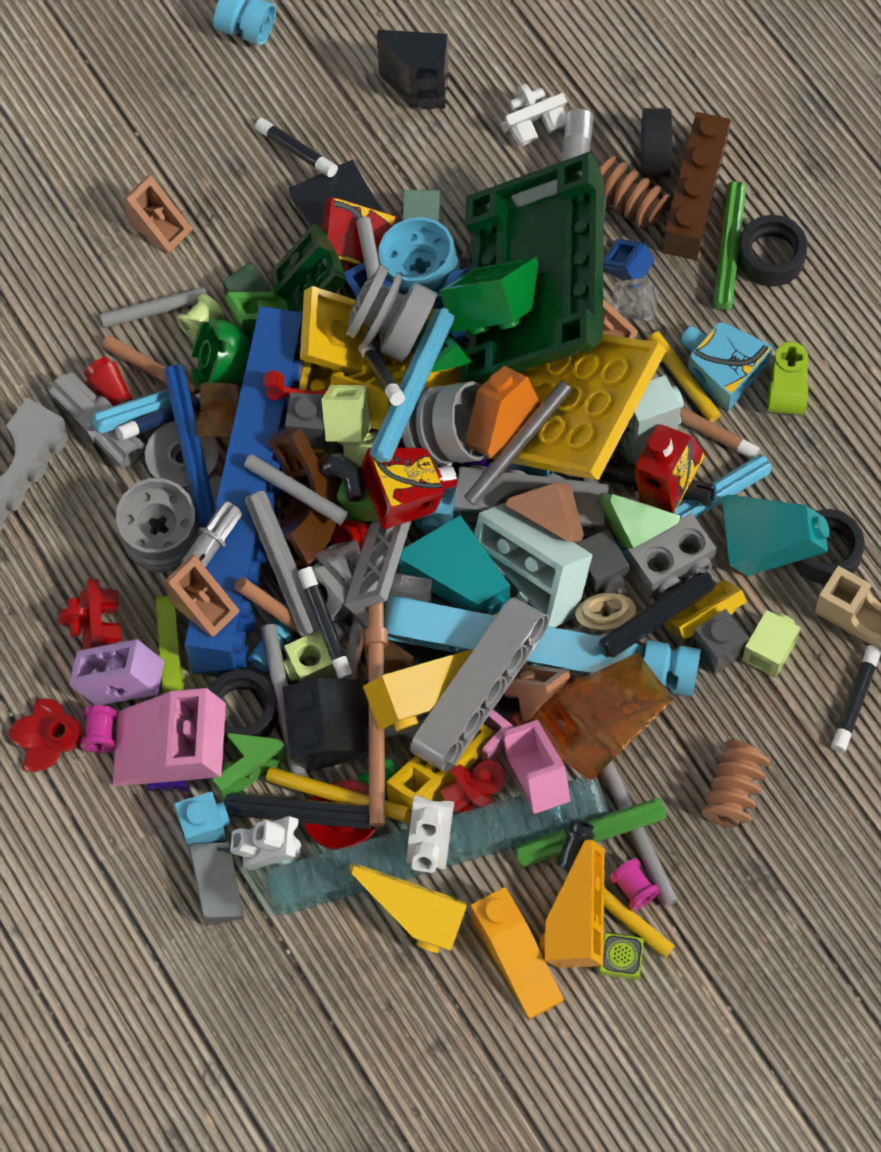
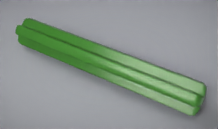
(729, 246)
(604, 828)

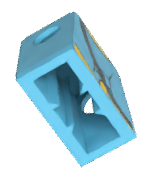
(725, 361)

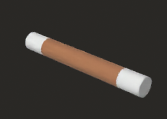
(718, 434)

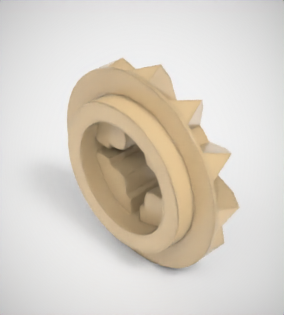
(591, 610)

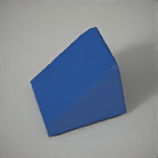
(628, 259)

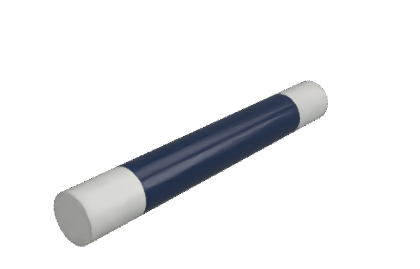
(151, 420)

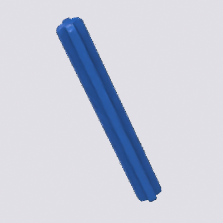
(190, 444)

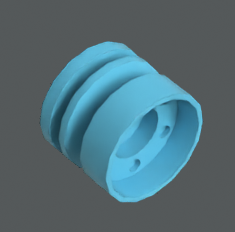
(421, 253)

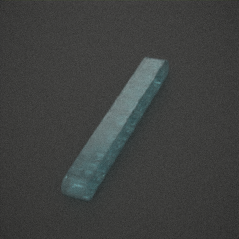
(471, 837)

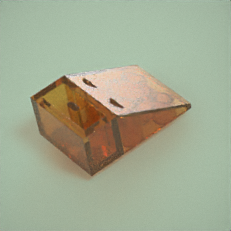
(602, 713)

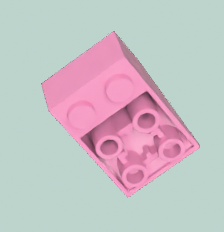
(170, 738)

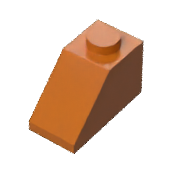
(500, 411)

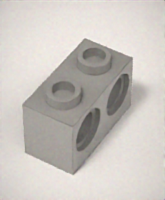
(666, 550)

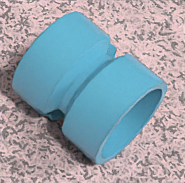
(248, 17)
(674, 668)

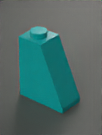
(771, 533)
(458, 568)

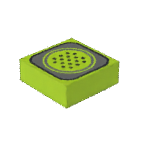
(622, 956)

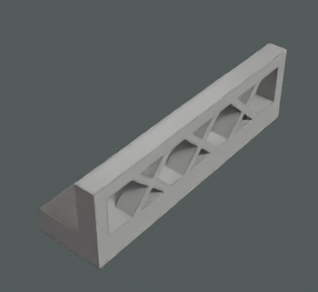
(375, 568)

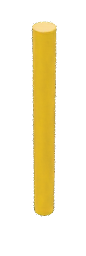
(333, 792)

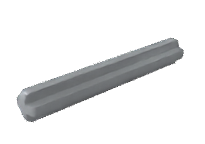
(281, 561)

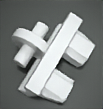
(521, 121)
(429, 834)
(267, 843)

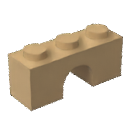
(851, 606)

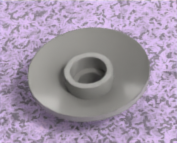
(164, 450)

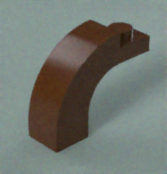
(303, 527)

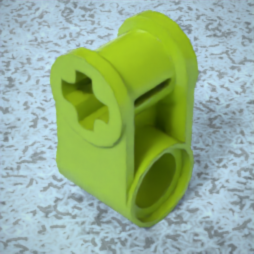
(789, 383)

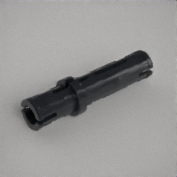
(624, 473)

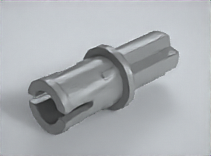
(215, 533)

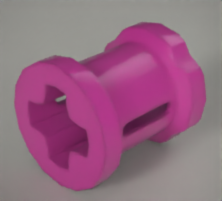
(98, 729)
(634, 884)

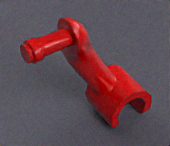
(274, 383)

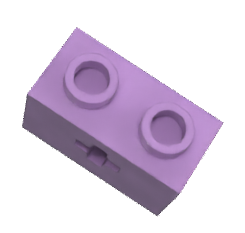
(117, 672)

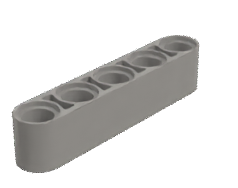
(479, 684)

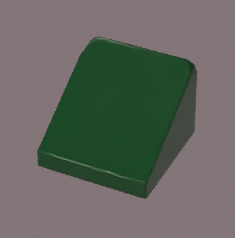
(245, 280)

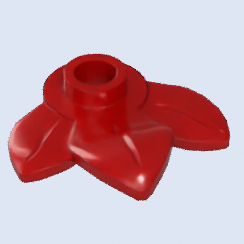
(40, 732)

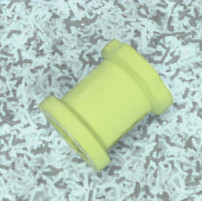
(199, 313)

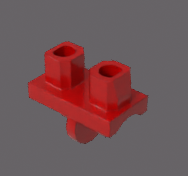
(93, 603)
(473, 787)

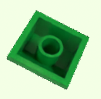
(491, 296)

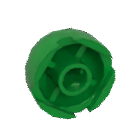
(221, 353)

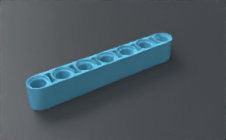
(461, 630)

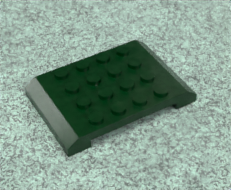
(560, 222)

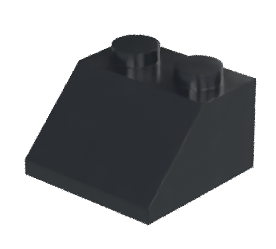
(415, 66)
(327, 722)

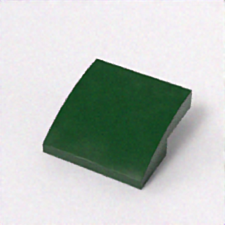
(305, 265)

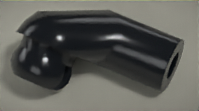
(347, 470)

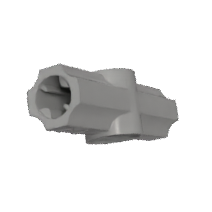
(80, 405)

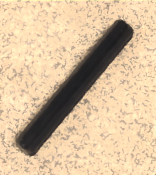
(656, 615)
(304, 810)

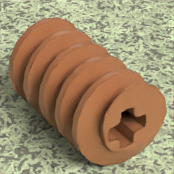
(631, 197)
(734, 784)

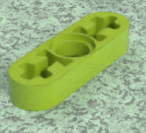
(169, 644)

